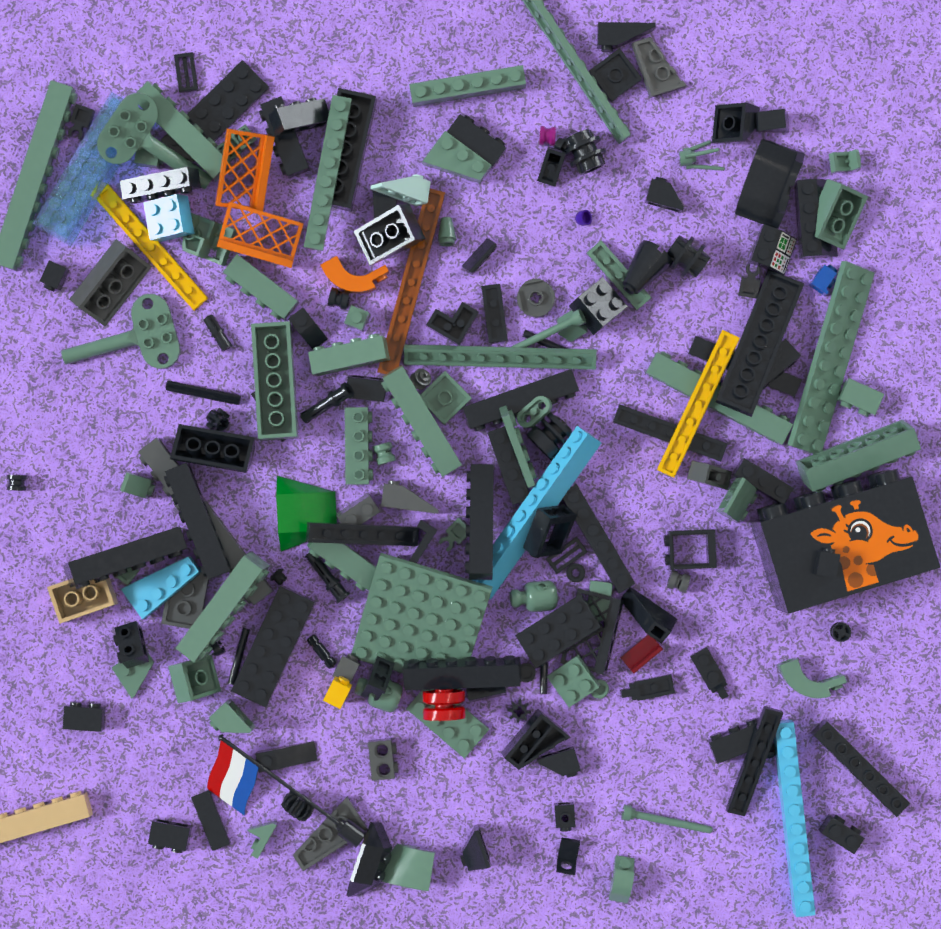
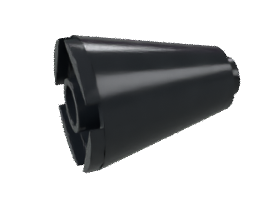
(645, 267)

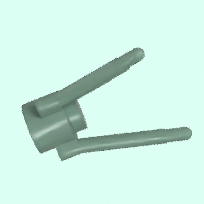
(688, 157)

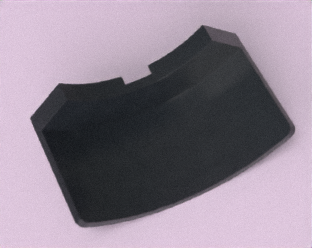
(768, 183)

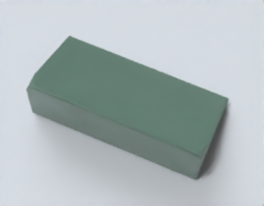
(603, 588)

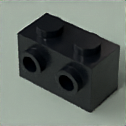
(131, 645)
(841, 834)

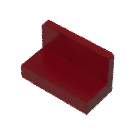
(641, 653)

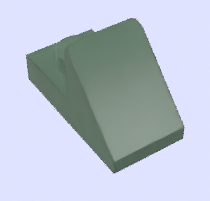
(264, 832)

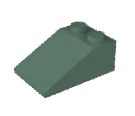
(838, 213)
(737, 500)

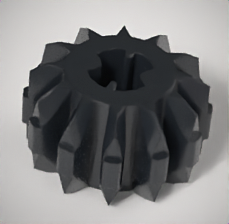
(297, 807)

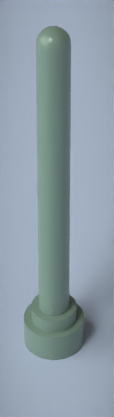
(577, 318)
(631, 813)

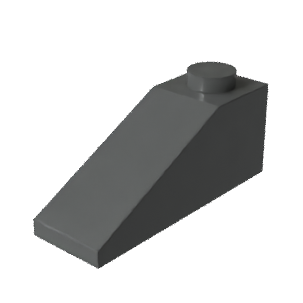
(402, 498)

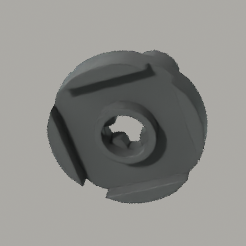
(531, 308)

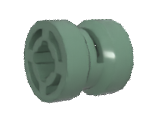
(384, 453)

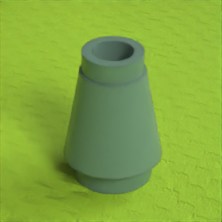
(446, 232)

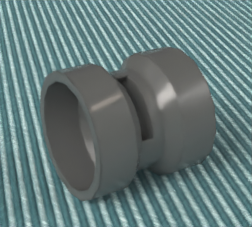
(675, 577)

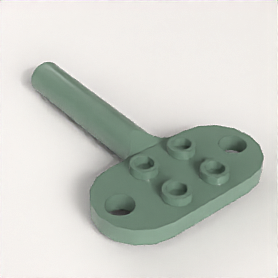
(131, 130)
(151, 331)

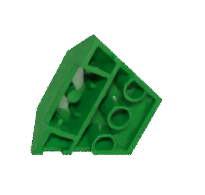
(298, 505)

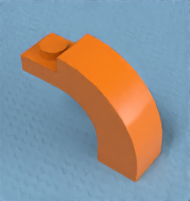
(355, 284)

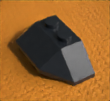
(371, 861)

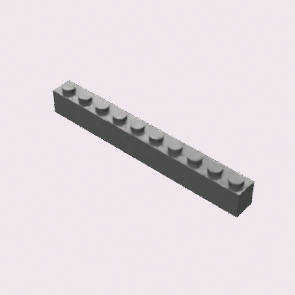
(158, 458)

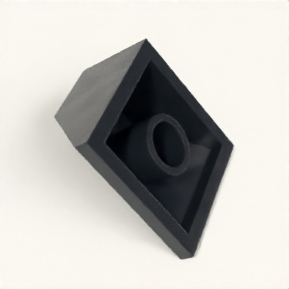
(734, 122)
(475, 852)

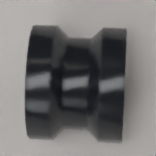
(16, 482)
(843, 633)

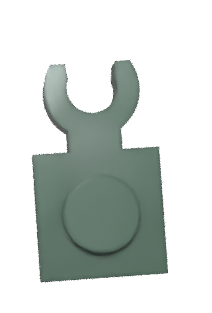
(456, 533)

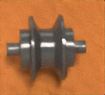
(420, 378)

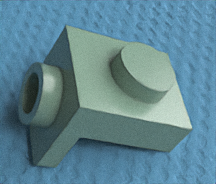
(845, 161)

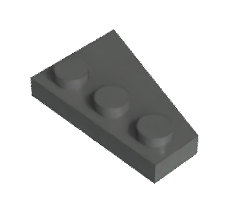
(655, 70)

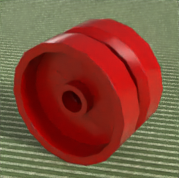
(443, 701)

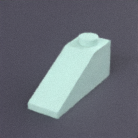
(411, 190)

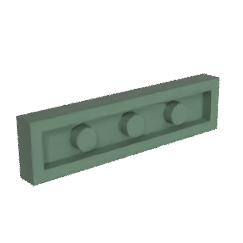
(615, 273)

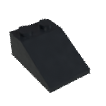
(389, 234)

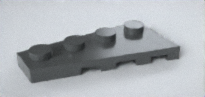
(325, 838)

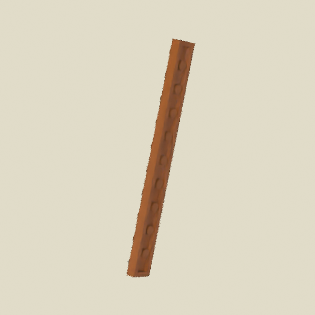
(411, 282)

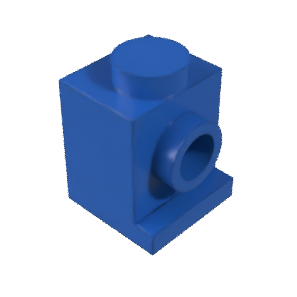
(824, 279)

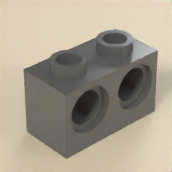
(378, 759)

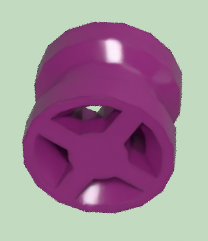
(547, 135)

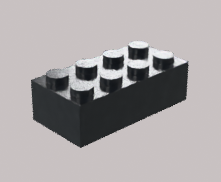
(559, 631)

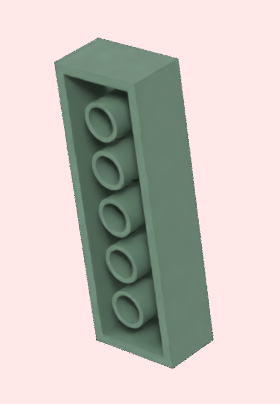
(274, 381)
(858, 455)
(223, 606)

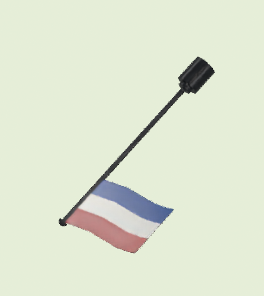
(236, 775)

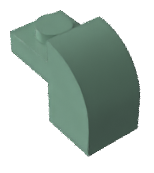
(622, 879)

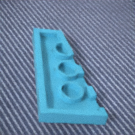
(155, 589)

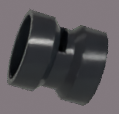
(339, 298)

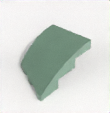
(206, 236)
(410, 867)

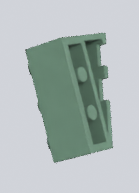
(456, 159)

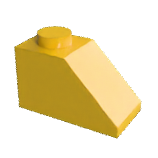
(338, 691)

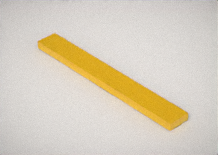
(152, 249)
(698, 403)

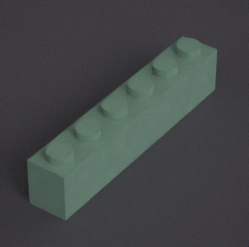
(467, 86)
(185, 134)
(421, 420)

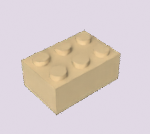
(76, 603)

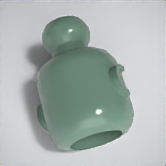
(537, 596)
(388, 701)

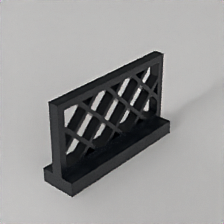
(608, 635)

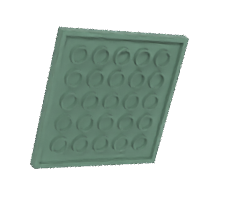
(419, 614)

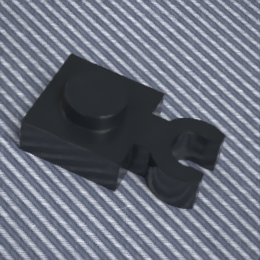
(81, 119)
(750, 284)

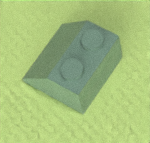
(194, 679)
(231, 719)

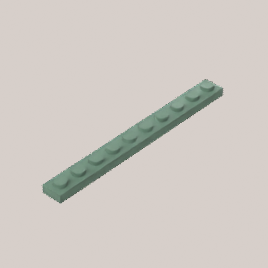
(578, 69)
(500, 356)

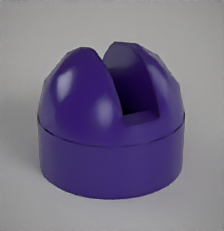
(583, 218)

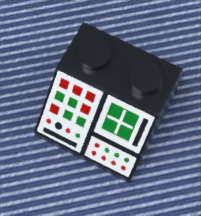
(772, 249)

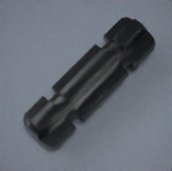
(321, 651)

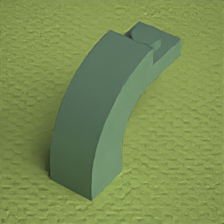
(794, 677)

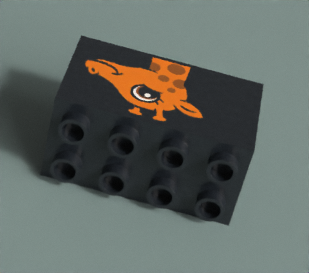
(872, 527)

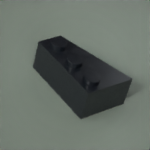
(534, 739)

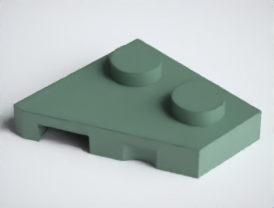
(134, 676)

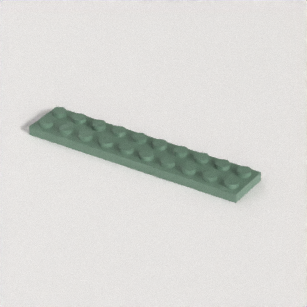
(831, 358)

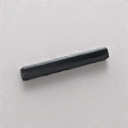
(203, 392)

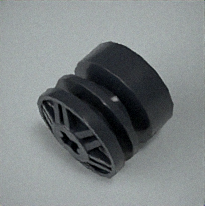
(550, 436)

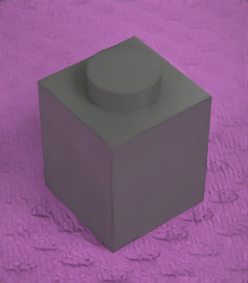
(347, 667)

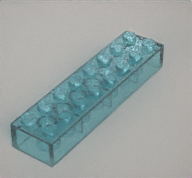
(80, 183)

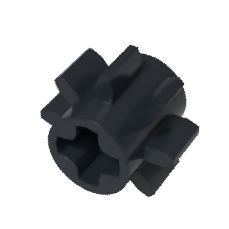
(217, 420)
(515, 706)

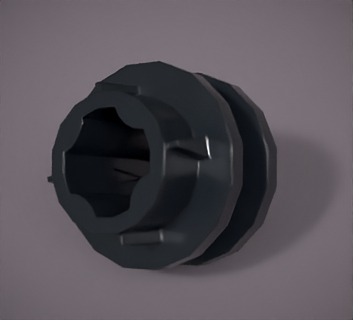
(585, 152)
(688, 256)

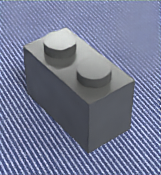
(359, 511)

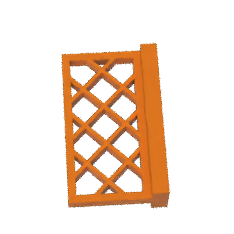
(261, 168)
(256, 251)

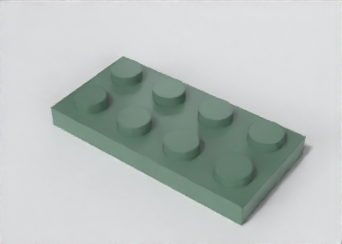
(516, 441)
(458, 734)

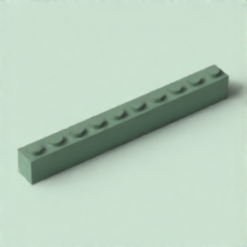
(34, 173)

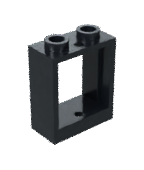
(544, 518)
(710, 549)

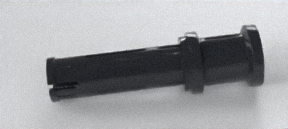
(333, 398)
(332, 584)

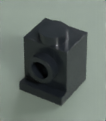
(561, 809)

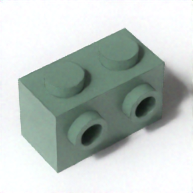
(860, 397)

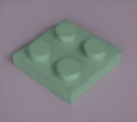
(445, 397)
(573, 681)

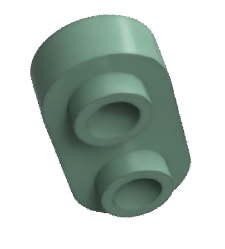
(535, 411)

